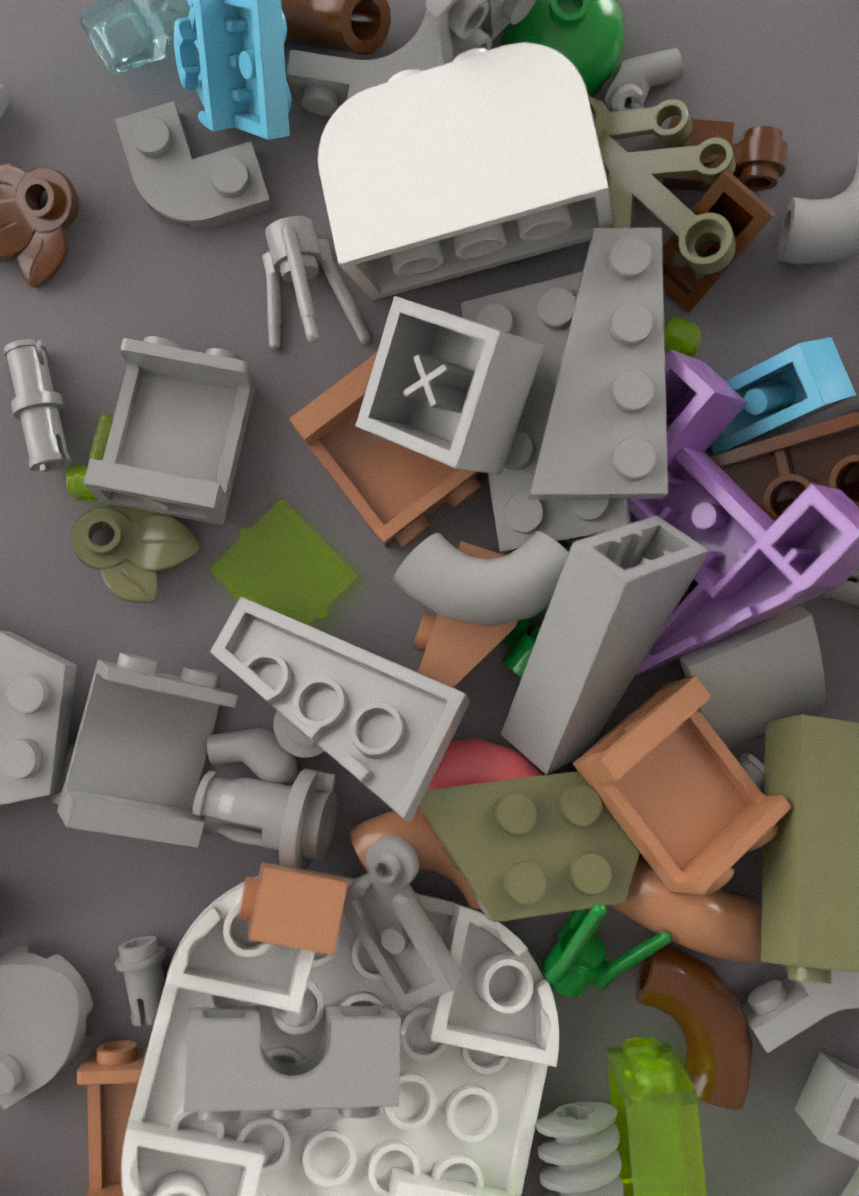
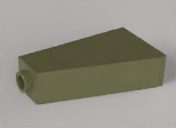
(814, 856)

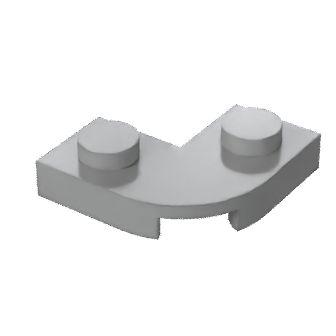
(188, 189)

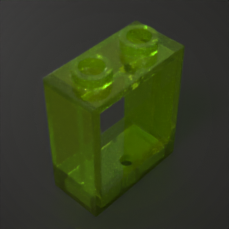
(655, 1120)

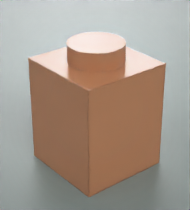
(293, 907)

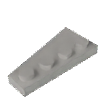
(355, 705)

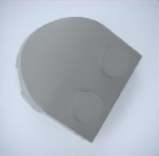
(40, 1020)

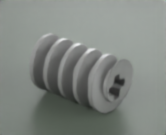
(580, 1150)

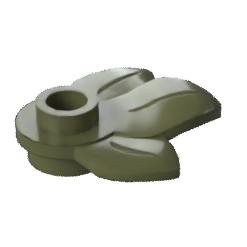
(140, 548)

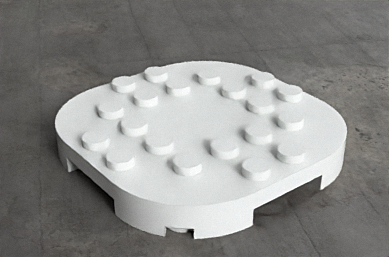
(466, 1068)

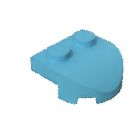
(236, 64)

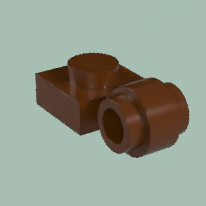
(758, 156)

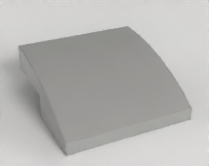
(760, 675)

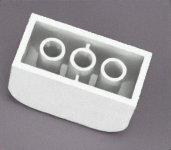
(462, 169)

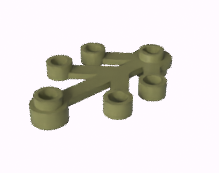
(636, 172)

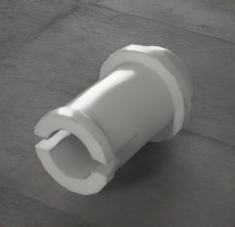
(143, 976)

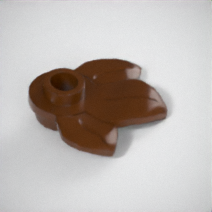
(34, 233)

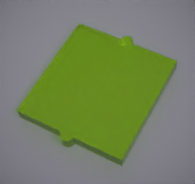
(284, 566)

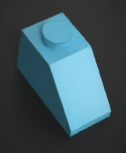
(786, 391)

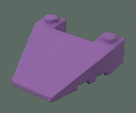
(752, 562)

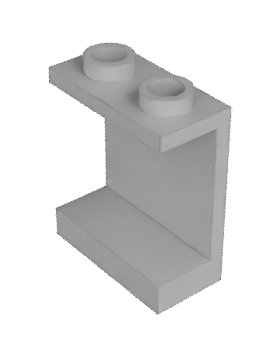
(142, 751)

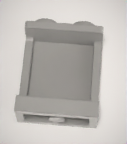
(175, 431)

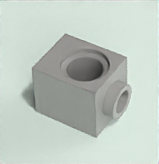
(832, 1104)

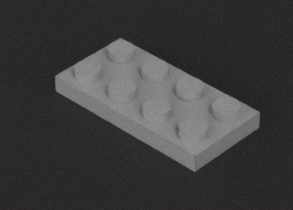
(544, 316)

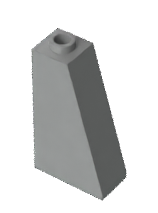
(596, 636)

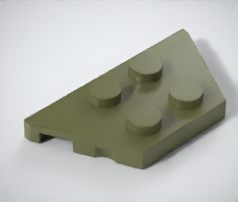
(533, 844)

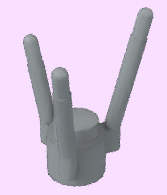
(296, 256)

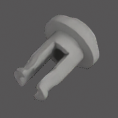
(272, 815)

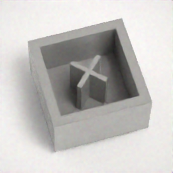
(448, 387)

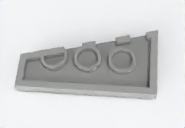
(610, 390)

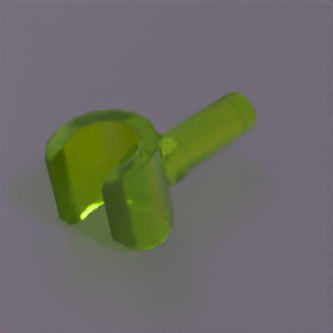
(682, 336)
(76, 473)

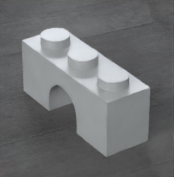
(349, 1069)

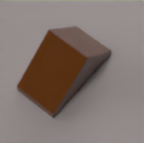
(747, 219)

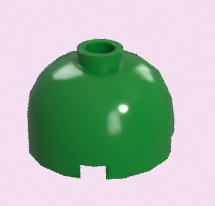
(581, 30)

